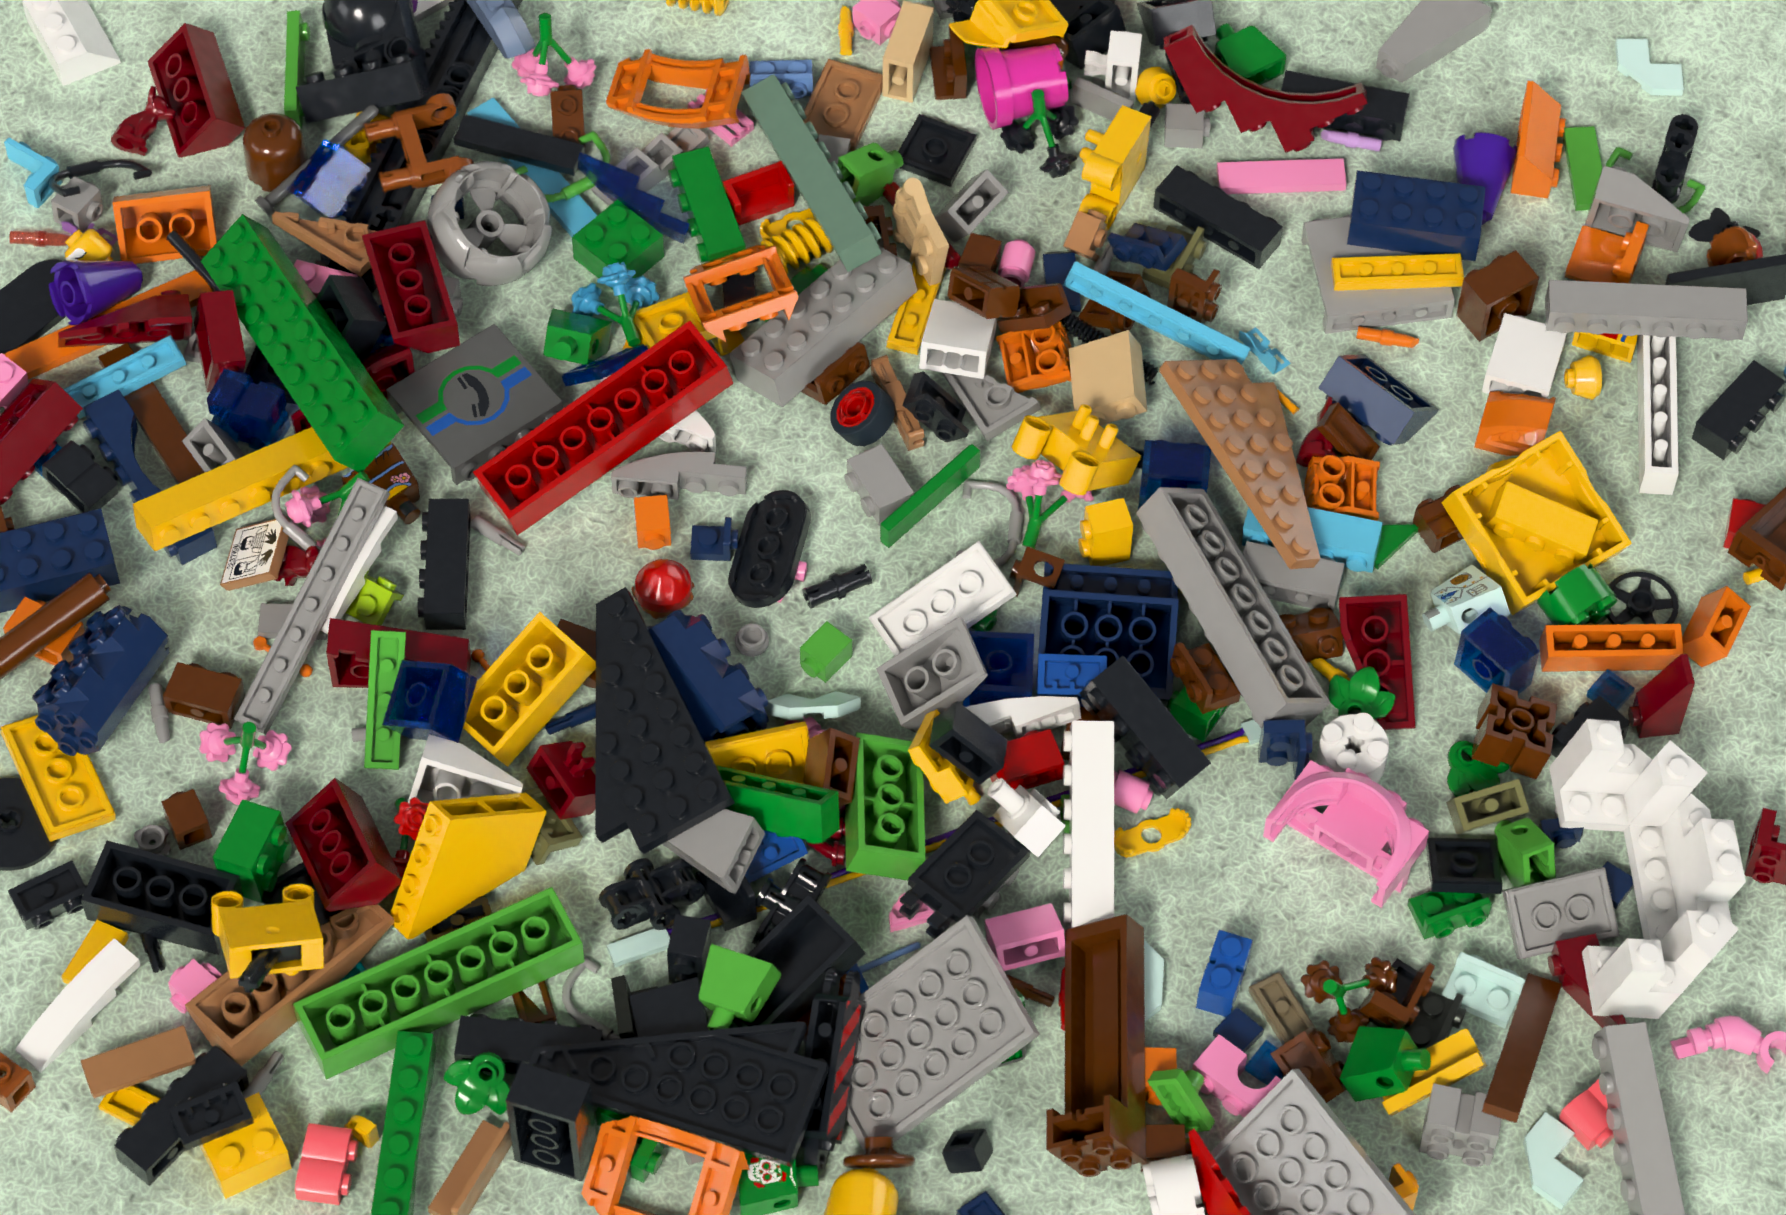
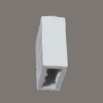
(957, 340)
(1524, 358)

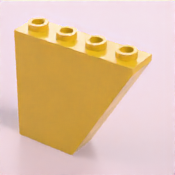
(463, 854)

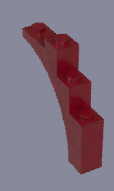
(1252, 105)

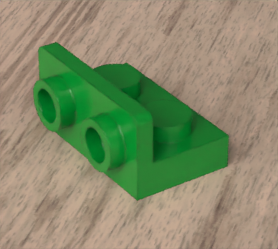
(1443, 912)

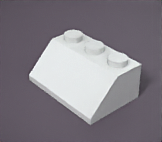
(70, 37)

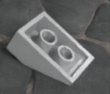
(1625, 199)
(933, 674)

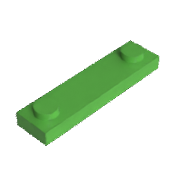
(296, 36)
(386, 655)

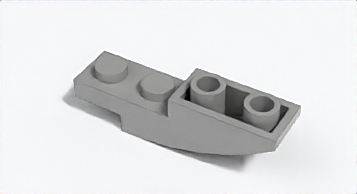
(676, 471)

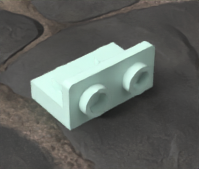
(1486, 988)

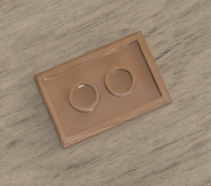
(843, 101)

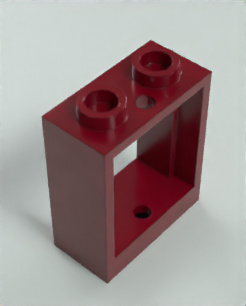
(218, 335)

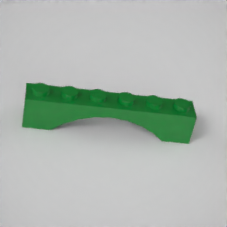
(403, 1123)

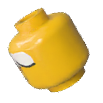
(88, 246)

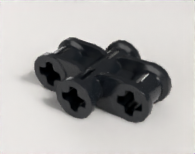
(1675, 157)
(801, 883)
(651, 894)

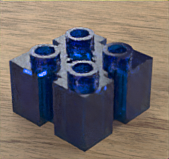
(329, 179)
(249, 410)

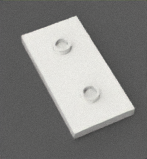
(963, 587)

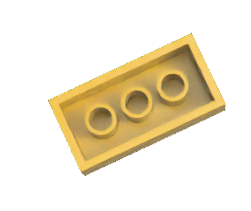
(525, 688)

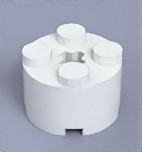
(1356, 744)
(1173, 1186)

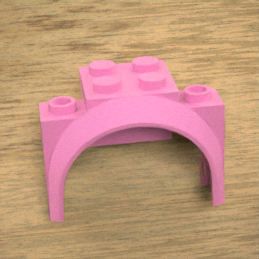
(1356, 825)

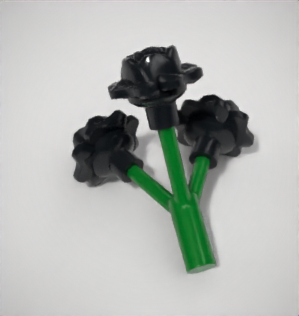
(1056, 123)

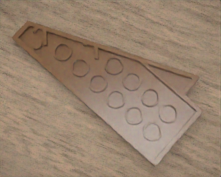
(1252, 443)

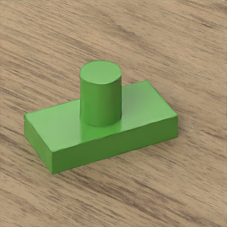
(1180, 1098)

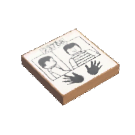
(255, 555)

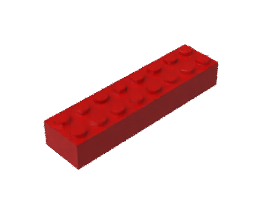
(603, 427)

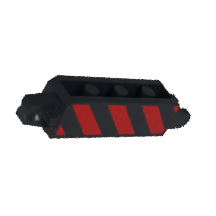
(832, 1040)

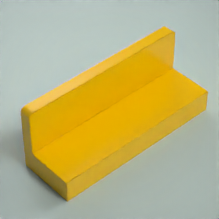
(1450, 1062)

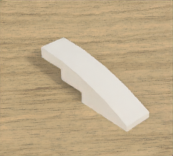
(366, 558)
(1027, 713)
(76, 1005)

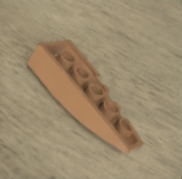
(248, 1022)

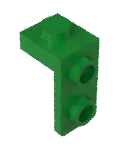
(647, 1157)

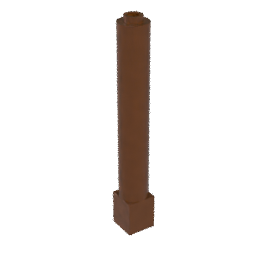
(51, 621)

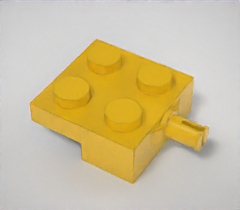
(942, 774)

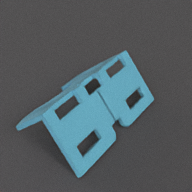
(1257, 347)

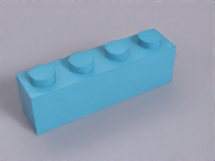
(1337, 536)

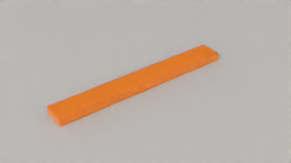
(45, 355)

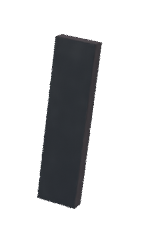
(518, 144)

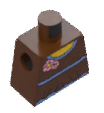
(393, 474)

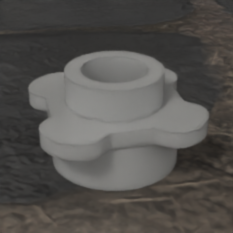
(153, 833)

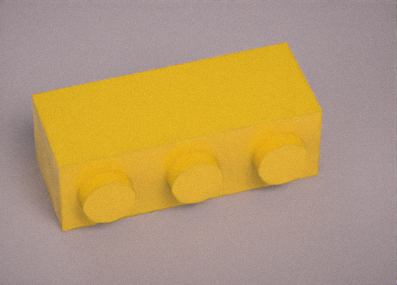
(1541, 523)

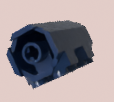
(102, 681)
(712, 689)

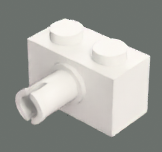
(1026, 815)

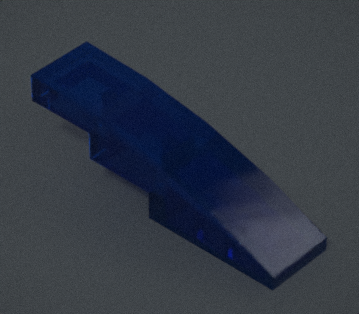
(624, 186)

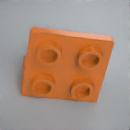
(1606, 256)

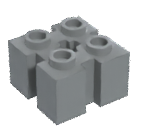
(1459, 1127)

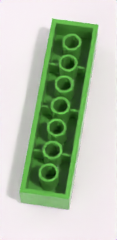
(439, 982)

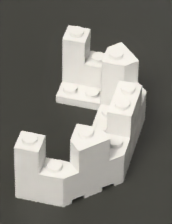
(1678, 860)

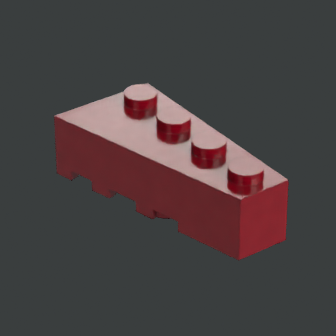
(350, 651)

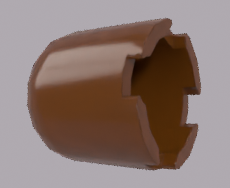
(273, 149)

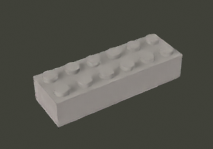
(822, 327)

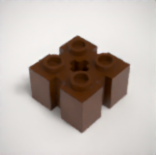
(1514, 731)

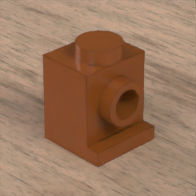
(15, 1084)

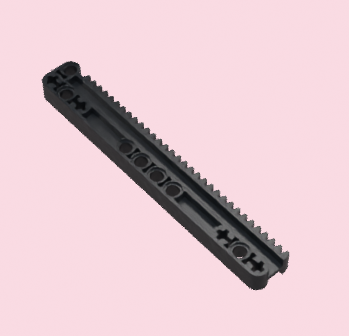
(453, 67)

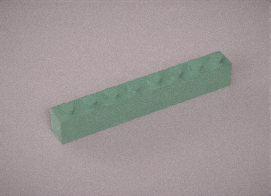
(812, 173)

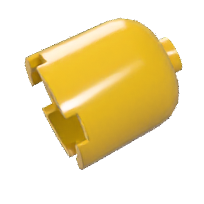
(862, 1193)

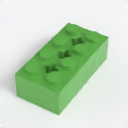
(886, 810)

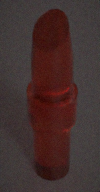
(38, 238)

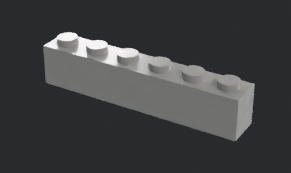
(1646, 309)
(1637, 1120)

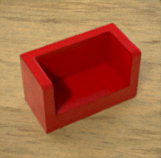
(760, 193)

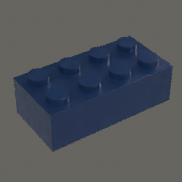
(1416, 215)
(53, 556)

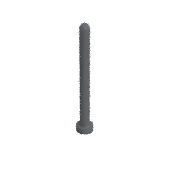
(340, 138)

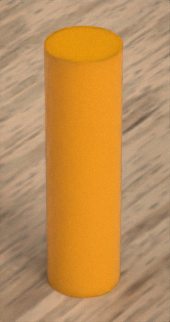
(1287, 403)

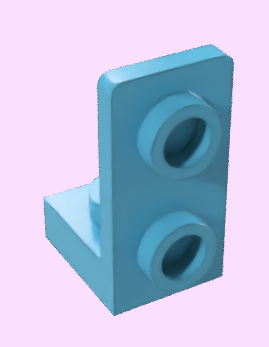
(42, 169)

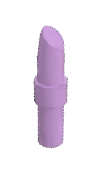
(1352, 140)

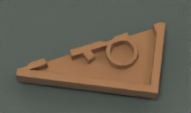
(330, 237)

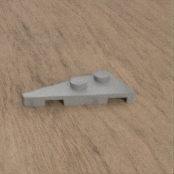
(990, 403)

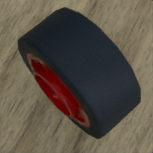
(862, 413)

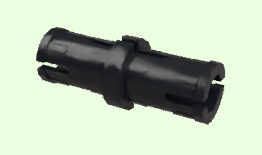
(837, 586)

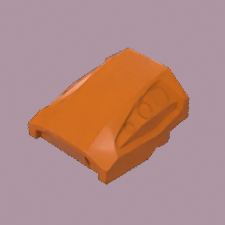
(1035, 357)
(1513, 422)
(1342, 485)

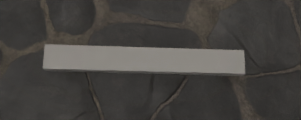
(312, 605)

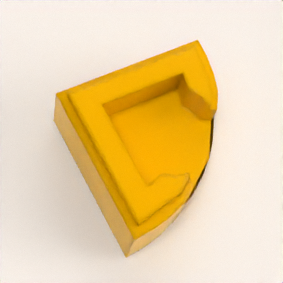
(363, 1130)

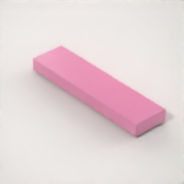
(1281, 176)

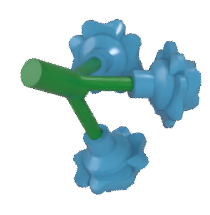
(636, 291)

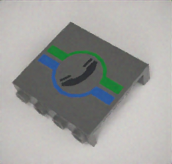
(475, 401)

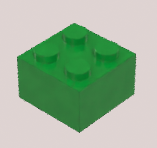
(618, 237)
(254, 848)

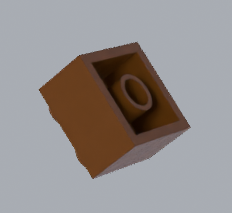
(1499, 288)

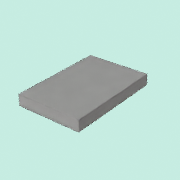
(1560, 911)

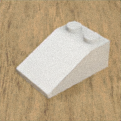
(457, 772)

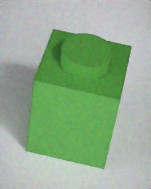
(825, 652)

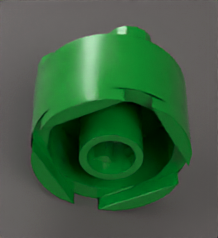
(1578, 598)

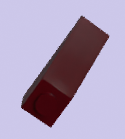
(1663, 700)
(1568, 965)

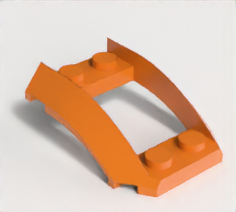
(721, 79)
(737, 315)
(615, 1150)

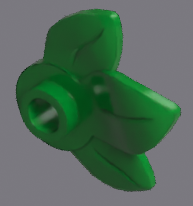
(1360, 693)
(1470, 774)
(477, 1088)

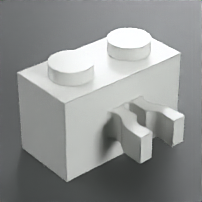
(1119, 65)

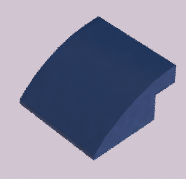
(1113, 616)

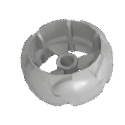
(466, 249)

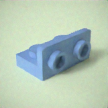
(793, 72)

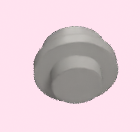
(751, 640)

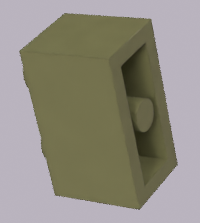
(1487, 806)

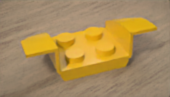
(1005, 21)
(663, 318)

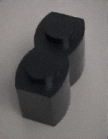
(80, 478)

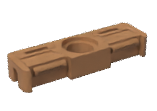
(905, 421)

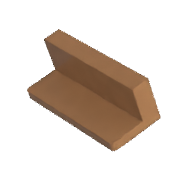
(138, 1061)
(472, 1170)

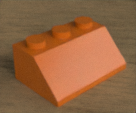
(1537, 144)
(148, 219)

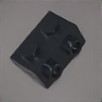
(935, 408)
(48, 896)

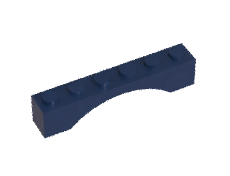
(116, 429)

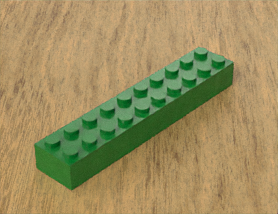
(302, 344)

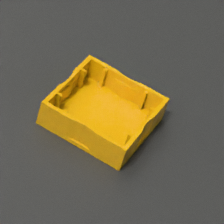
(1554, 473)

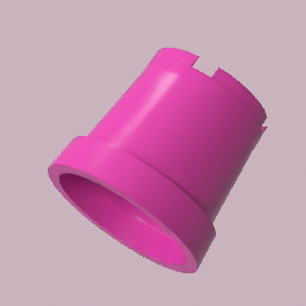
(1011, 76)

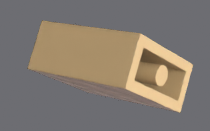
(908, 51)
(1109, 377)

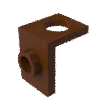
(1025, 569)

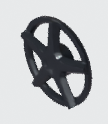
(1641, 601)

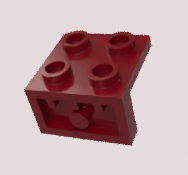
(1766, 856)

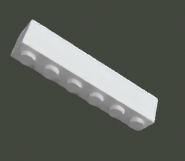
(1657, 414)
(1091, 822)

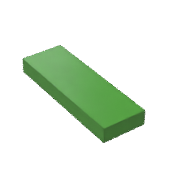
(1583, 163)

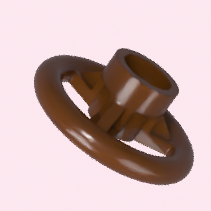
(879, 1155)

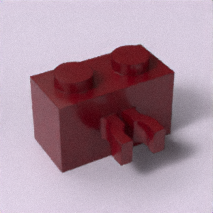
(565, 778)

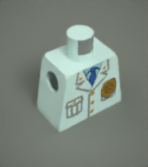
(1464, 599)

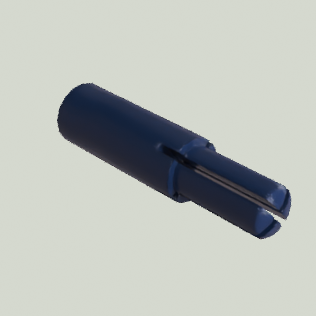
(572, 719)

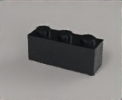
(1739, 410)

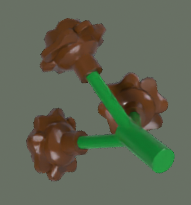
(1325, 984)

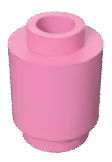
(1017, 261)
(1131, 792)

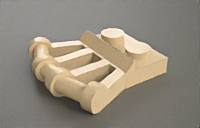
(919, 231)

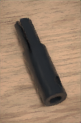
(152, 947)

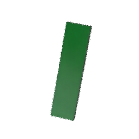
(929, 495)

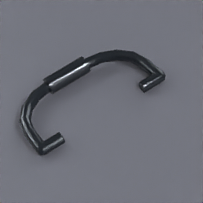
(93, 167)

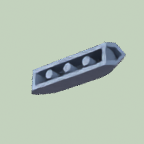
(504, 26)

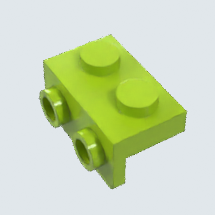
(374, 600)

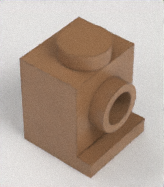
(1087, 234)

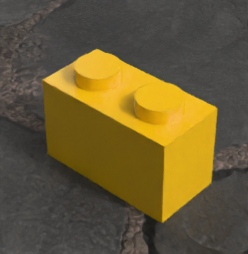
(1106, 533)

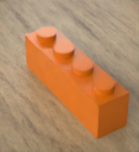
(1609, 647)

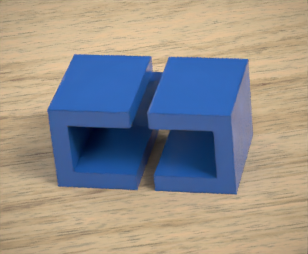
(1224, 973)

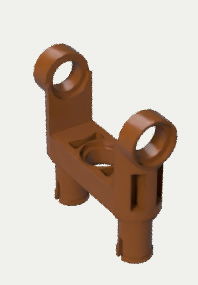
(404, 126)

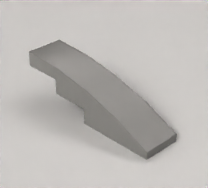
(656, 158)

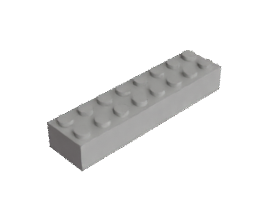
(1231, 606)

